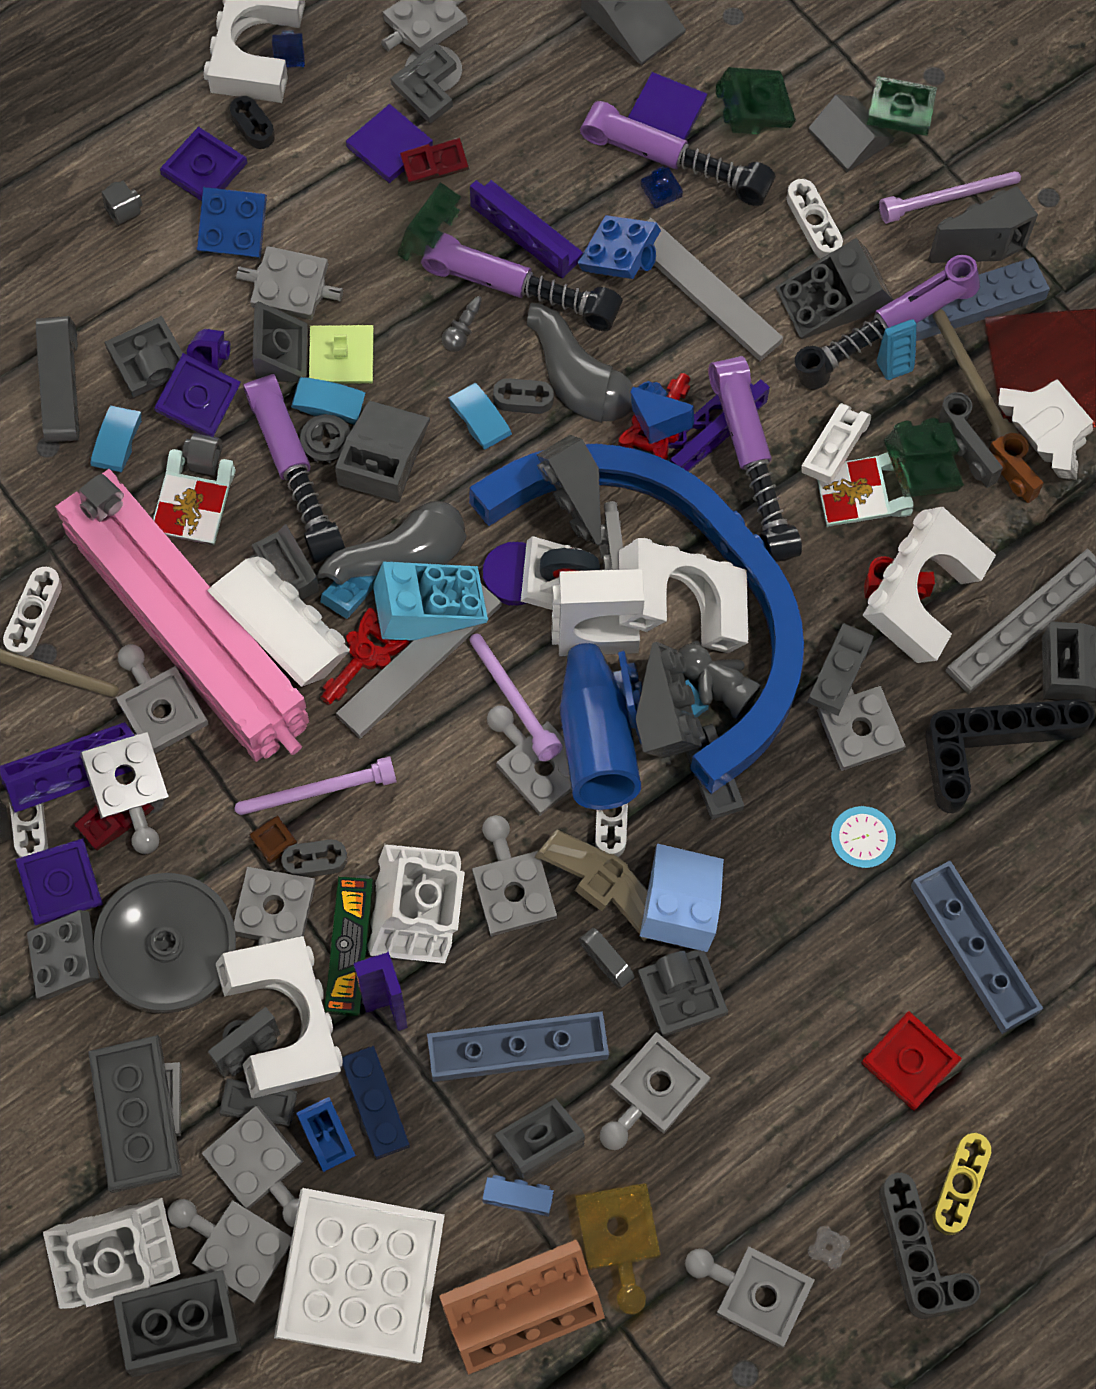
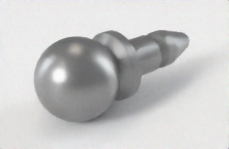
(455, 337)

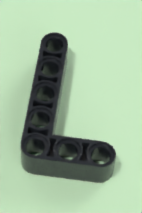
(994, 734)

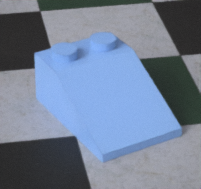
(683, 898)

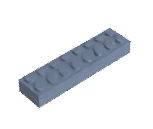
(998, 293)
(976, 947)
(517, 1046)

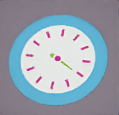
(863, 837)

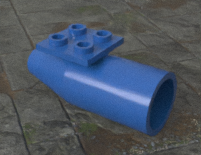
(596, 725)

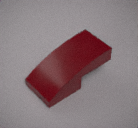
(434, 161)
(105, 830)

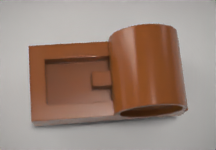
(1020, 476)

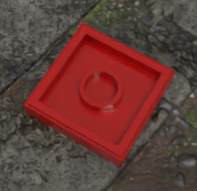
(911, 1060)

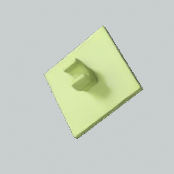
(341, 353)

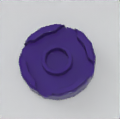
(504, 572)

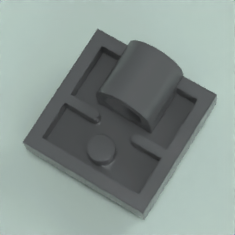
(145, 355)
(62, 955)
(682, 991)
(242, 1040)

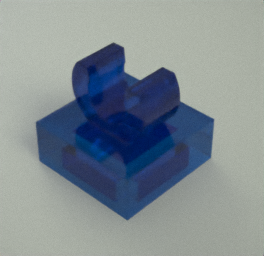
(289, 48)
(661, 187)

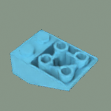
(427, 599)

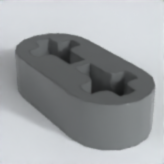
(523, 396)
(315, 850)
(606, 958)

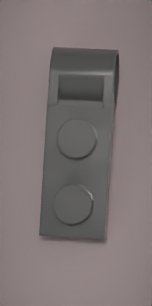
(980, 459)
(840, 669)

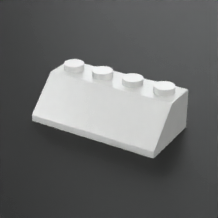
(280, 620)

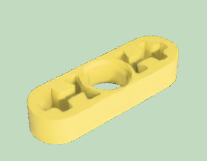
(980, 1162)

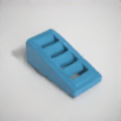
(898, 350)

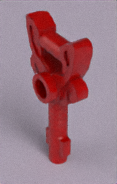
(633, 435)
(364, 655)

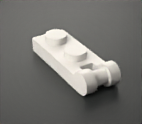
(835, 443)

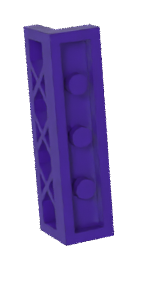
(524, 227)
(713, 433)
(55, 770)
(381, 987)

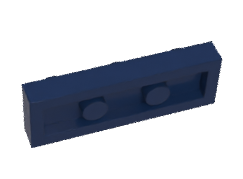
(375, 1102)

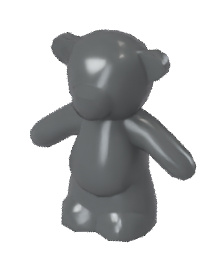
(719, 679)

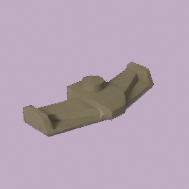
(603, 875)

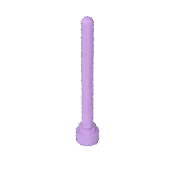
(893, 208)
(545, 744)
(380, 773)

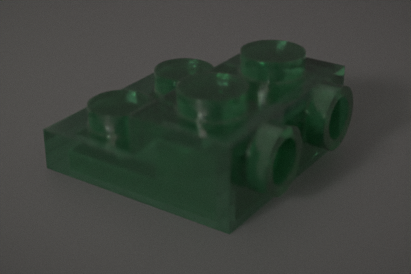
(754, 100)
(902, 105)
(427, 225)
(924, 457)

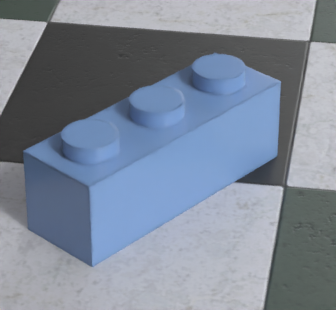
(518, 1195)

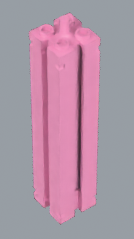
(189, 624)

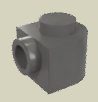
(121, 202)
(202, 453)
(100, 498)

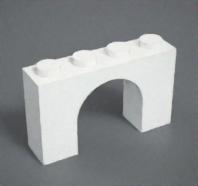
(240, 73)
(717, 586)
(896, 603)
(589, 607)
(288, 969)

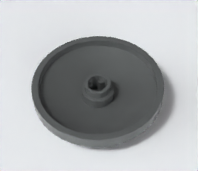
(163, 941)

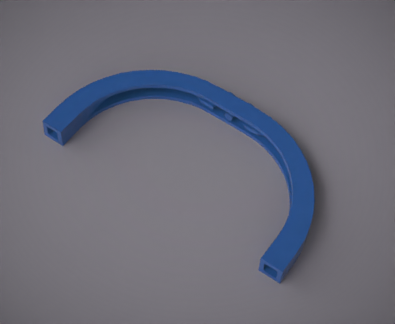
(726, 530)

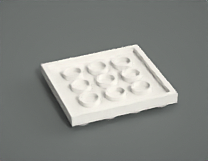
(359, 1276)

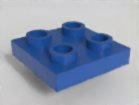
(232, 222)
(621, 247)

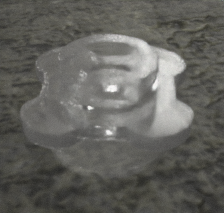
(838, 1243)

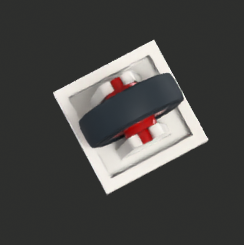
(543, 565)

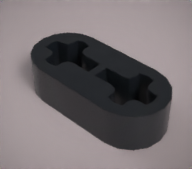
(257, 119)

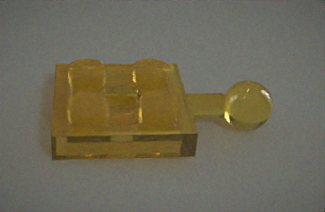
(635, 1245)

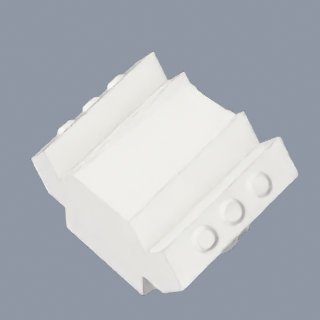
(1050, 423)
(416, 903)
(111, 1254)

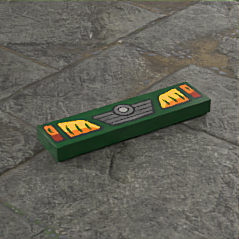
(348, 945)

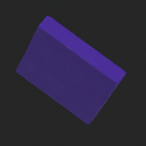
(668, 106)
(384, 139)
(203, 163)
(197, 396)
(59, 881)

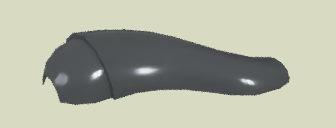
(576, 377)
(426, 536)

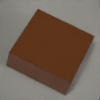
(272, 839)

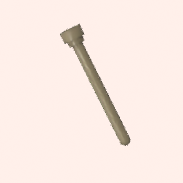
(999, 425)
(58, 673)

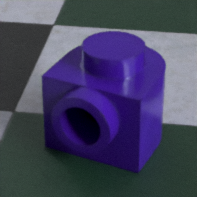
(209, 348)

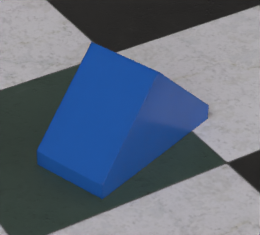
(660, 415)
(325, 1134)

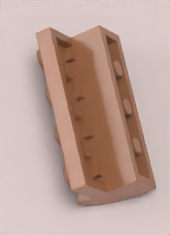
(522, 1306)

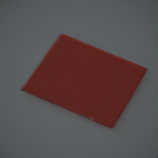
(1045, 347)

